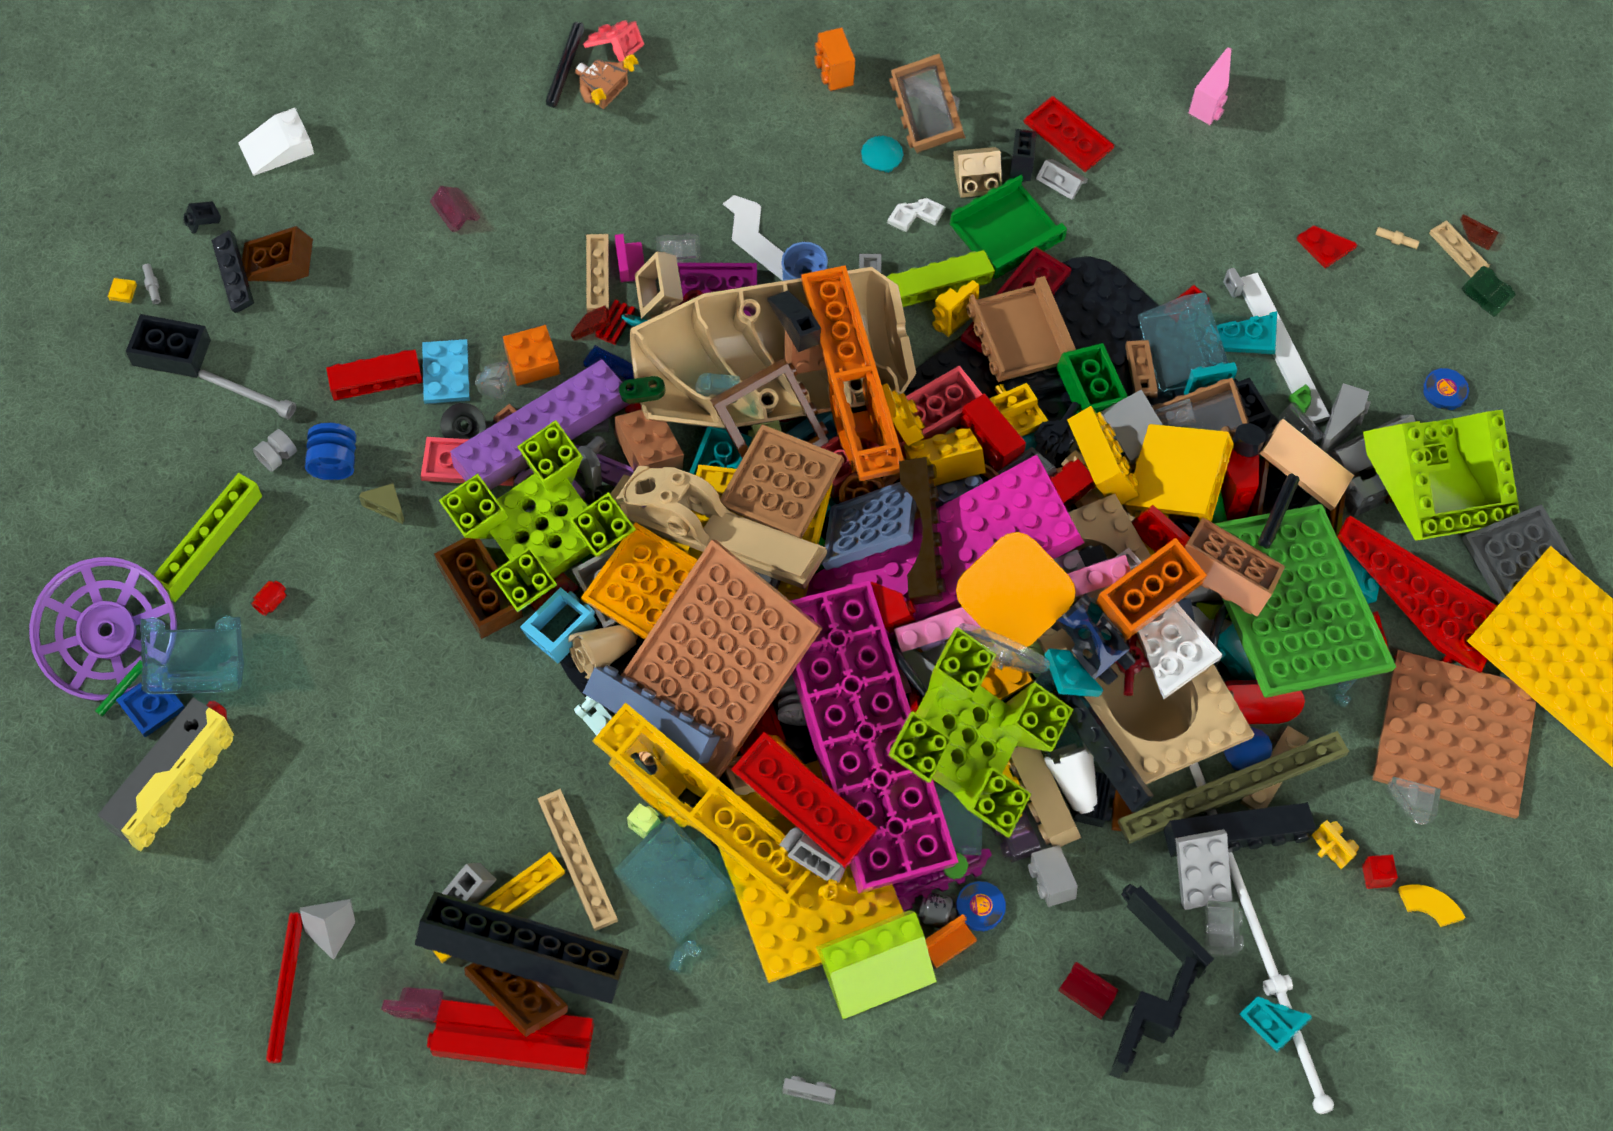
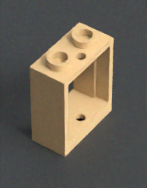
(665, 268)

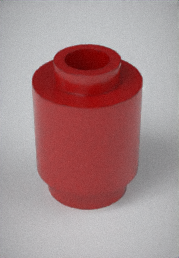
(269, 597)

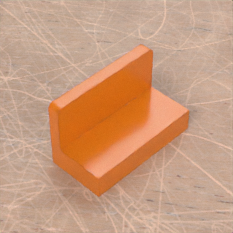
(949, 941)

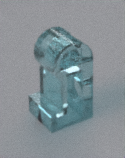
(715, 383)

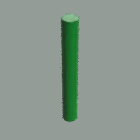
(119, 689)

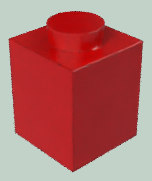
(1379, 871)

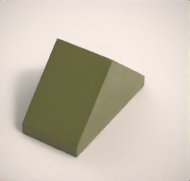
(383, 501)

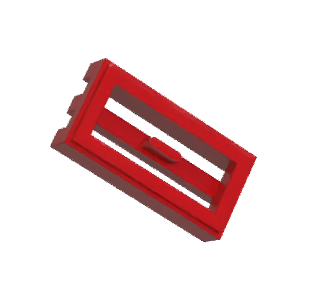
(622, 307)

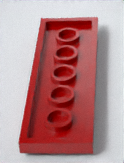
(804, 799)

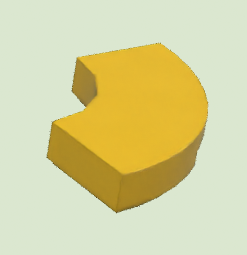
(1432, 902)

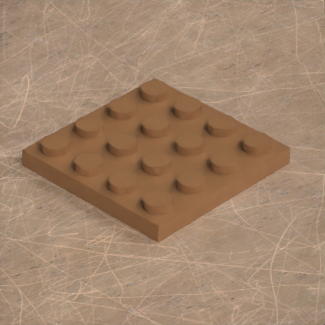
(781, 481)

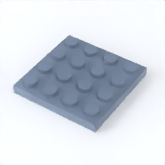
(869, 525)

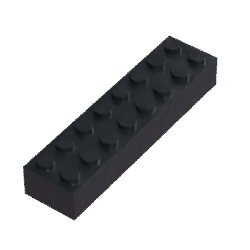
(521, 947)

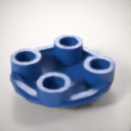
(1250, 751)

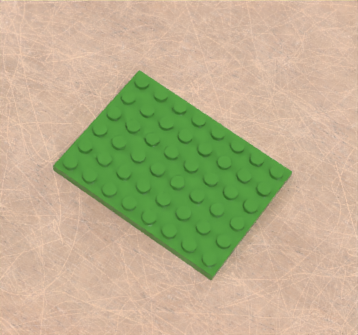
(1317, 618)

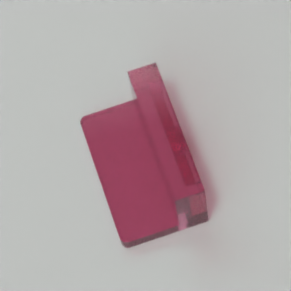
(453, 207)
(415, 1004)

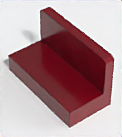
(1088, 990)

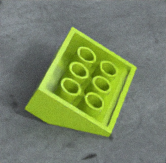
(877, 963)

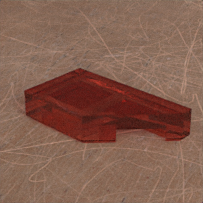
(1478, 232)
(592, 322)

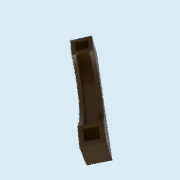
(925, 576)

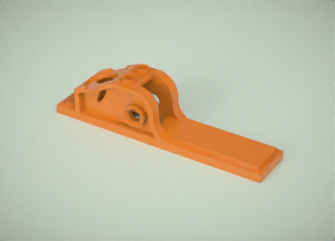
(847, 359)

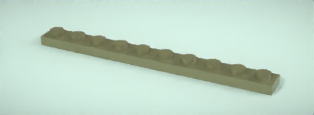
(1233, 786)

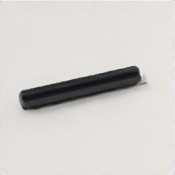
(1278, 511)

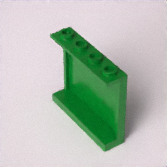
(1006, 226)

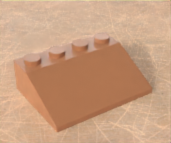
(1234, 567)

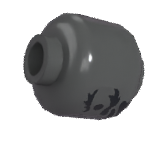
(937, 910)

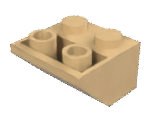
(977, 171)

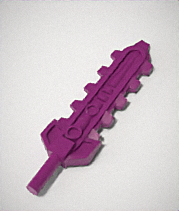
(923, 885)

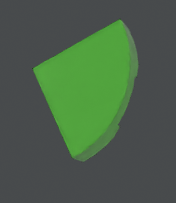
(1302, 398)

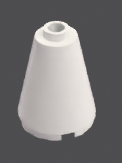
(1075, 775)

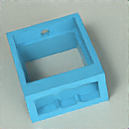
(560, 648)

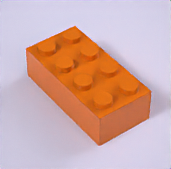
(1151, 588)

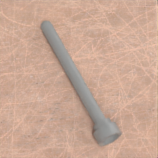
(283, 408)

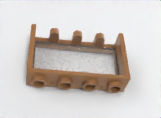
(926, 103)
(1215, 407)

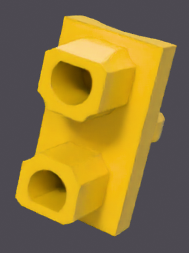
(1332, 843)

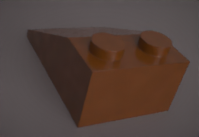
(278, 256)

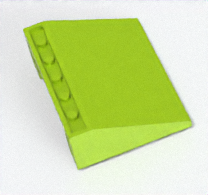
(1446, 472)

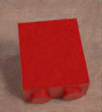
(1240, 485)

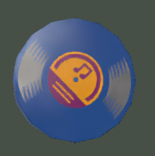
(1445, 388)
(982, 905)

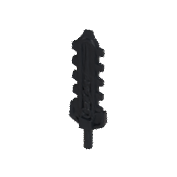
(1055, 436)

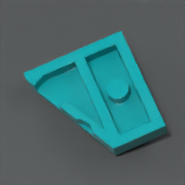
(1274, 1022)

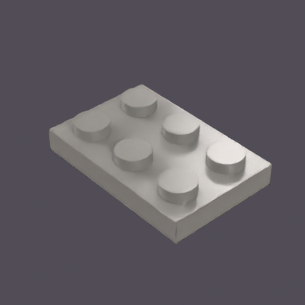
(1203, 869)

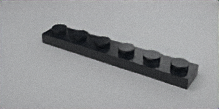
(1106, 752)

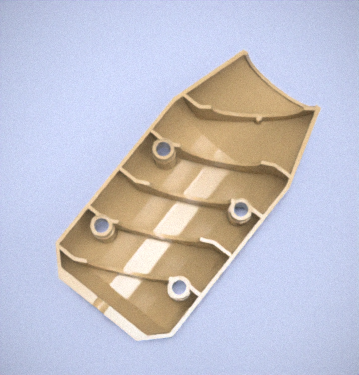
(719, 338)

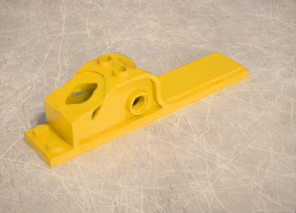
(719, 813)

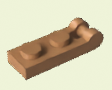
(1141, 367)

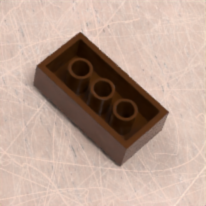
(468, 573)

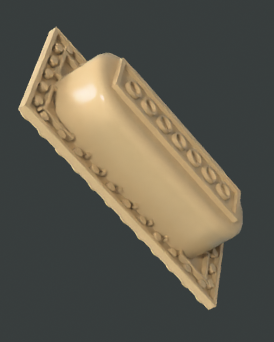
(1150, 730)

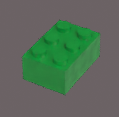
(1091, 378)

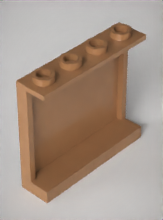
(1020, 330)

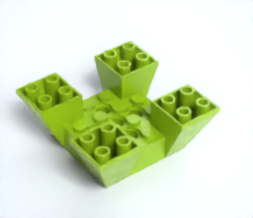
(550, 490)
(977, 733)

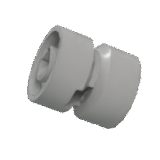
(274, 450)

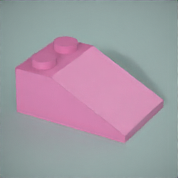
(1211, 91)

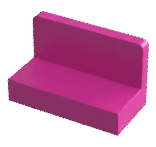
(629, 258)

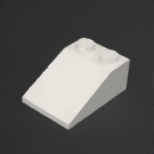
(276, 142)

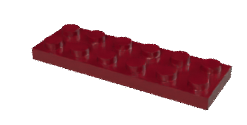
(1034, 266)

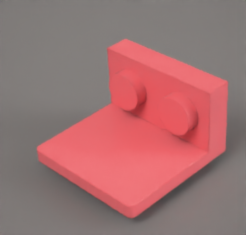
(623, 36)

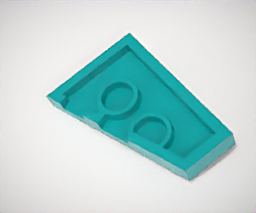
(1251, 335)

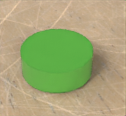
(959, 869)

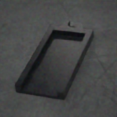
(1165, 927)

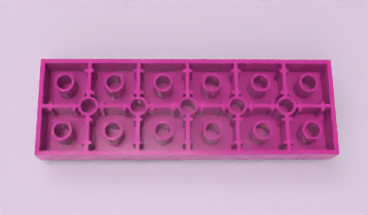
(969, 525)
(854, 717)

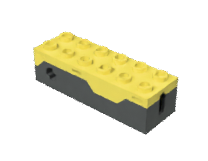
(168, 773)

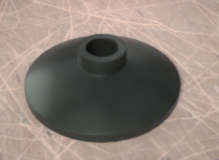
(460, 412)

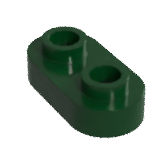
(642, 391)

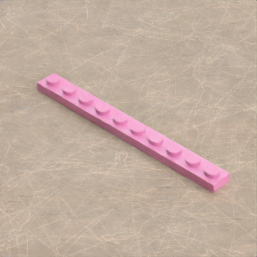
(942, 625)

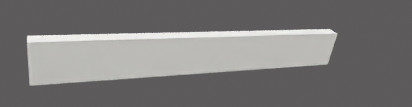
(1286, 353)

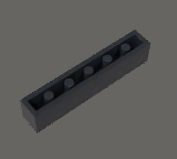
(1248, 827)

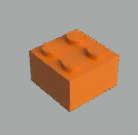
(835, 59)
(531, 355)

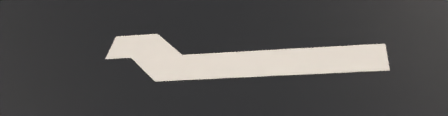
(747, 234)

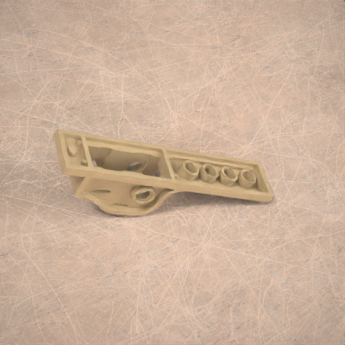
(668, 502)

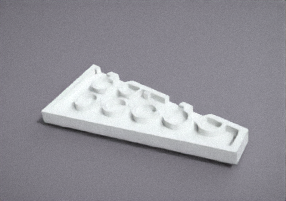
(1174, 645)

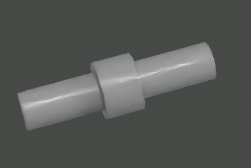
(151, 283)

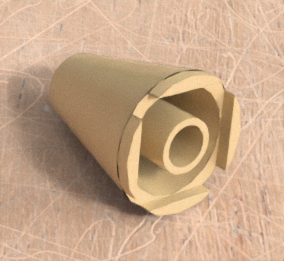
(600, 647)

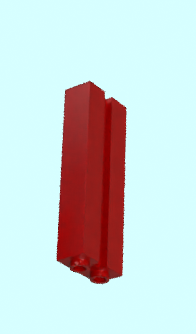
(488, 1036)

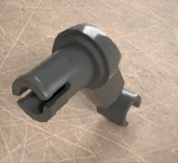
(591, 468)

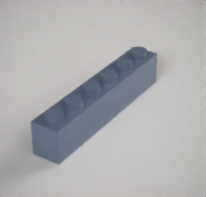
(614, 690)

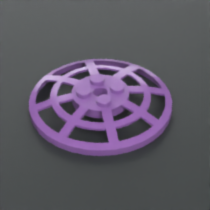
(91, 621)

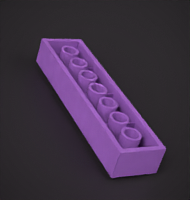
(573, 404)

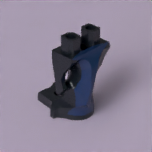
(1104, 651)

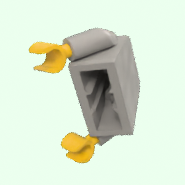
(811, 856)

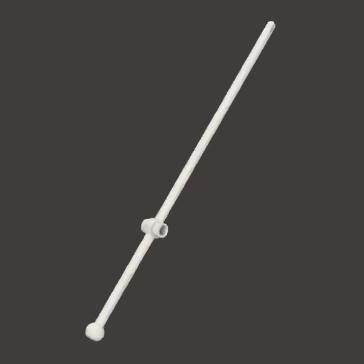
(1277, 983)

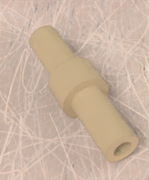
(1397, 237)

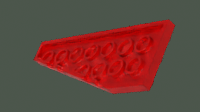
(1431, 599)

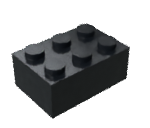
(168, 345)

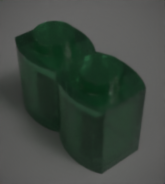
(1488, 291)

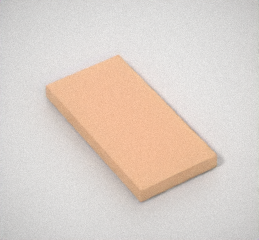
(1317, 470)

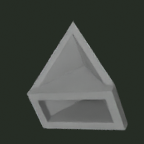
(329, 924)

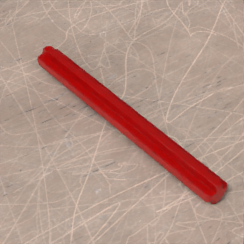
(284, 988)

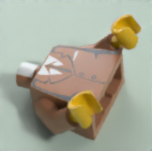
(604, 79)

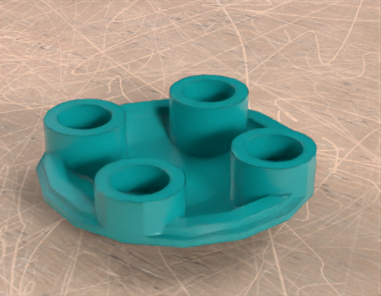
(882, 153)

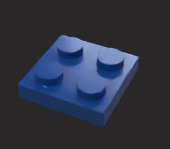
(149, 710)

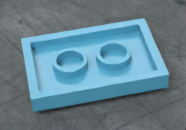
(445, 371)

